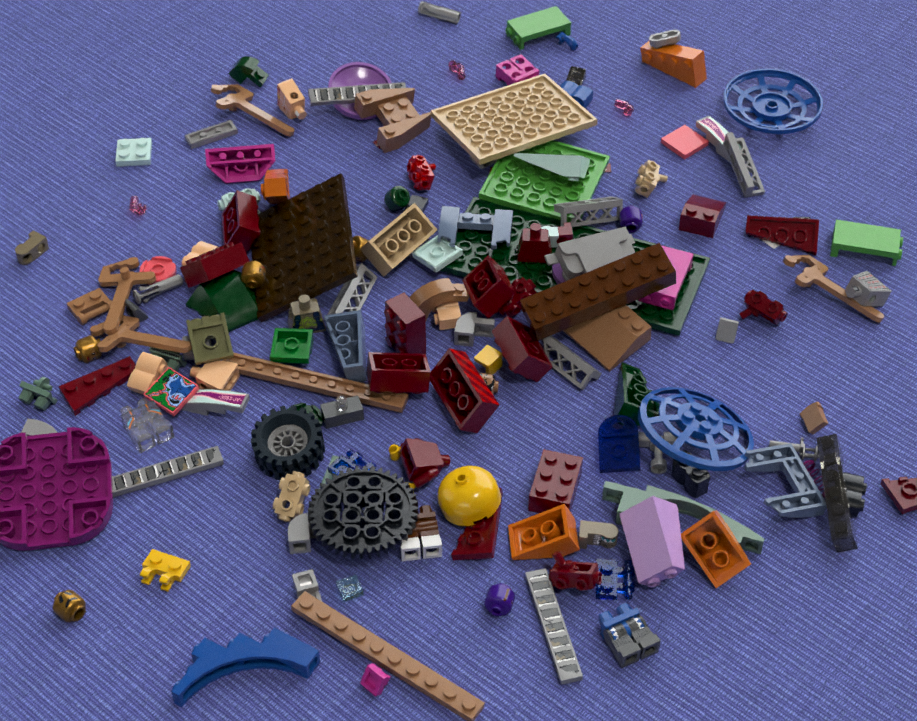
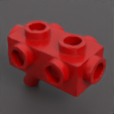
(421, 172)

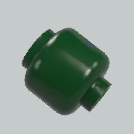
(397, 198)

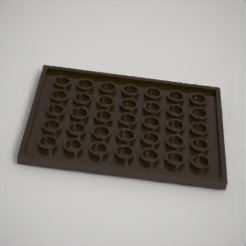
(304, 247)

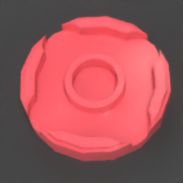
(161, 266)

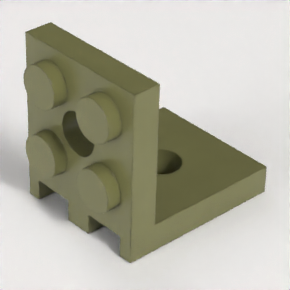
(209, 327)

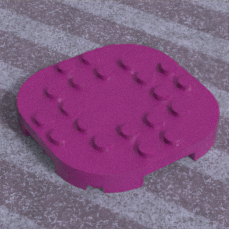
(54, 489)

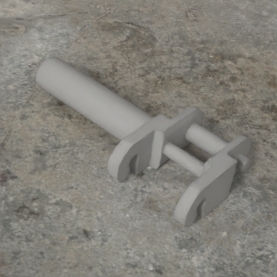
(799, 448)

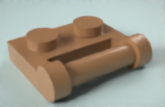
(89, 305)

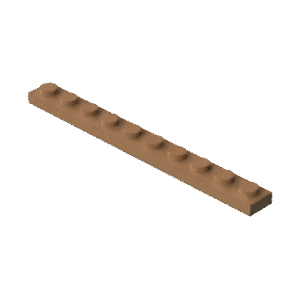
(317, 382)
(388, 657)

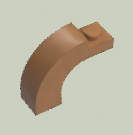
(438, 292)

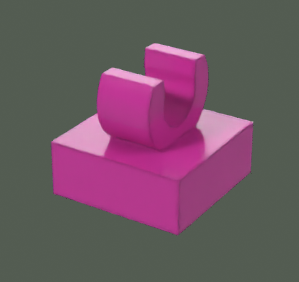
(374, 679)

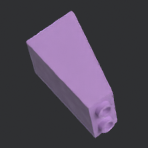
(654, 540)

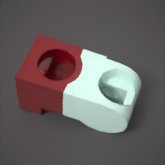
(559, 234)

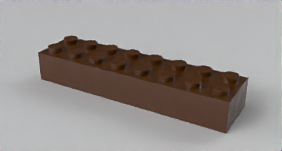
(598, 291)

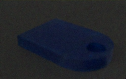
(618, 447)

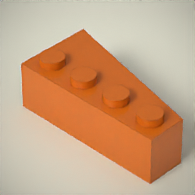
(677, 61)
(276, 186)

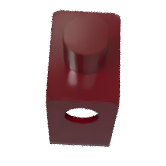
(534, 244)

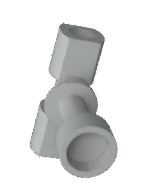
(658, 464)

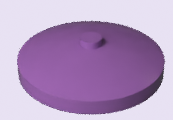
(353, 75)

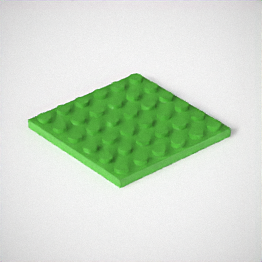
(535, 189)

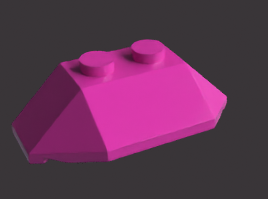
(240, 162)

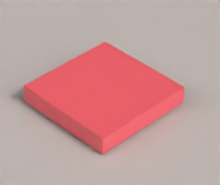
(684, 141)

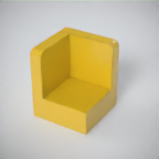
(489, 358)

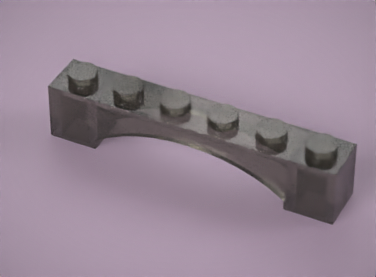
(835, 492)

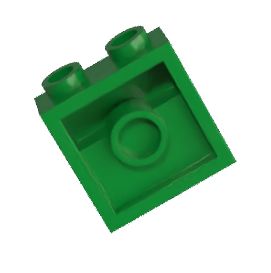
(292, 345)

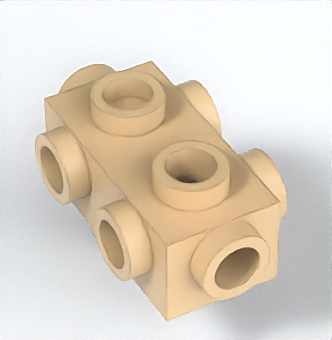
(648, 178)
(293, 490)

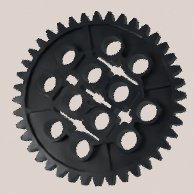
(368, 532)

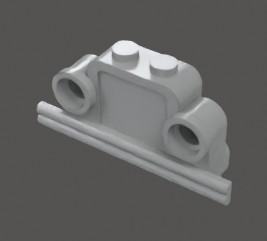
(591, 252)

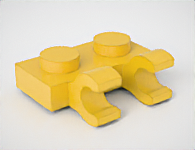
(167, 566)

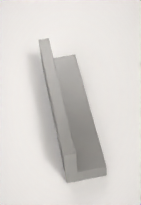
(740, 168)
(588, 205)
(349, 291)
(575, 360)

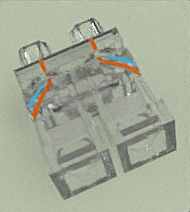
(146, 423)

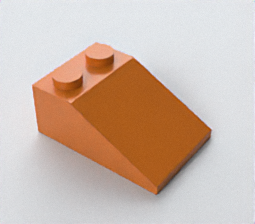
(544, 534)
(715, 548)

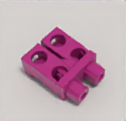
(515, 72)

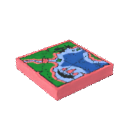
(171, 391)

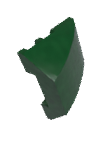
(227, 296)

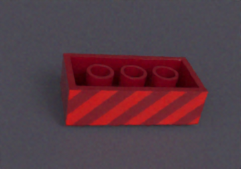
(463, 391)

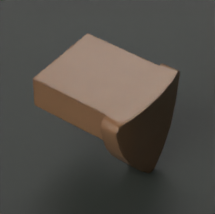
(814, 417)

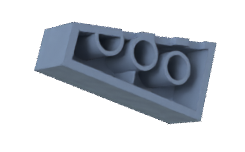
(348, 339)

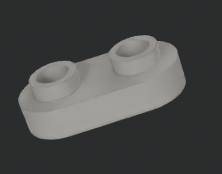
(664, 38)

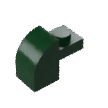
(248, 68)

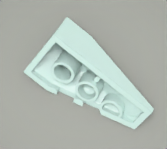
(565, 165)

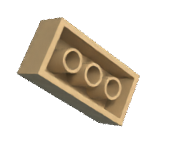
(398, 239)

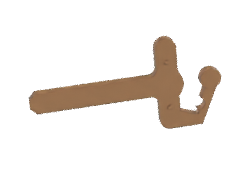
(241, 100)
(815, 275)
(124, 284)
(127, 334)

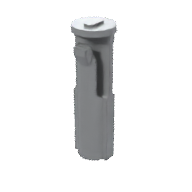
(439, 12)
(160, 287)

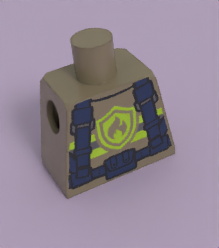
(306, 315)

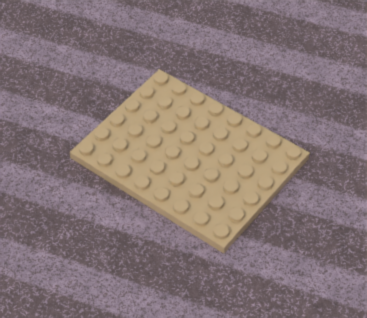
(513, 118)

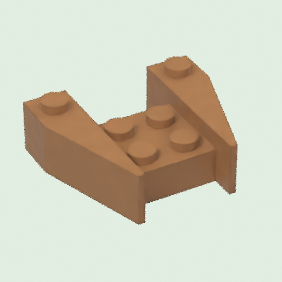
(395, 112)

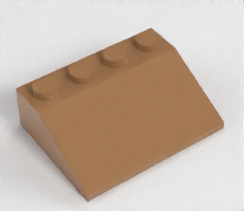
(611, 336)

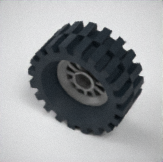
(286, 429)

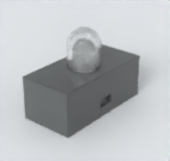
(342, 411)

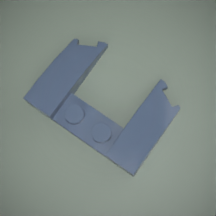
(452, 220)
(807, 499)

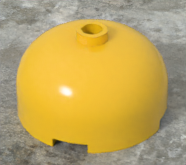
(468, 495)

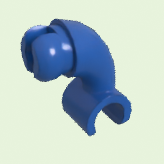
(572, 43)

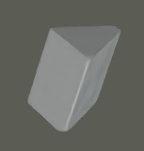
(727, 330)

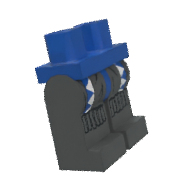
(628, 635)

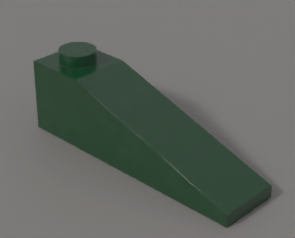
(631, 392)

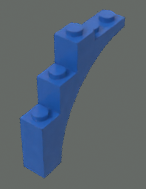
(244, 653)

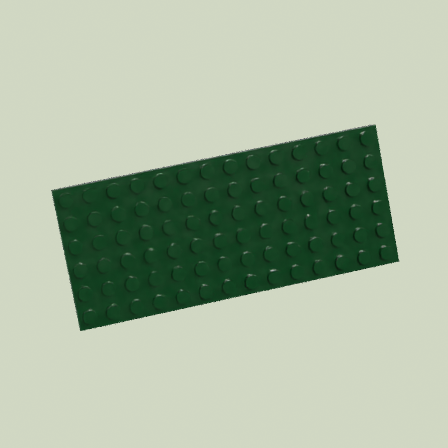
(477, 246)

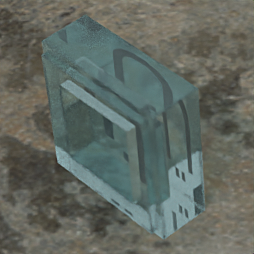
(349, 588)

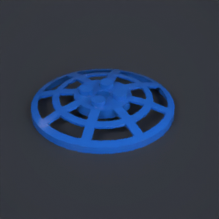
(764, 101)
(697, 422)

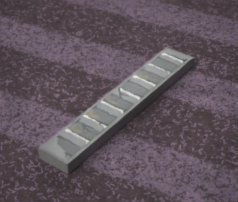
(344, 94)
(166, 471)
(553, 626)

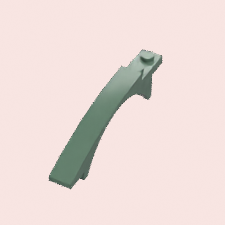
(629, 497)

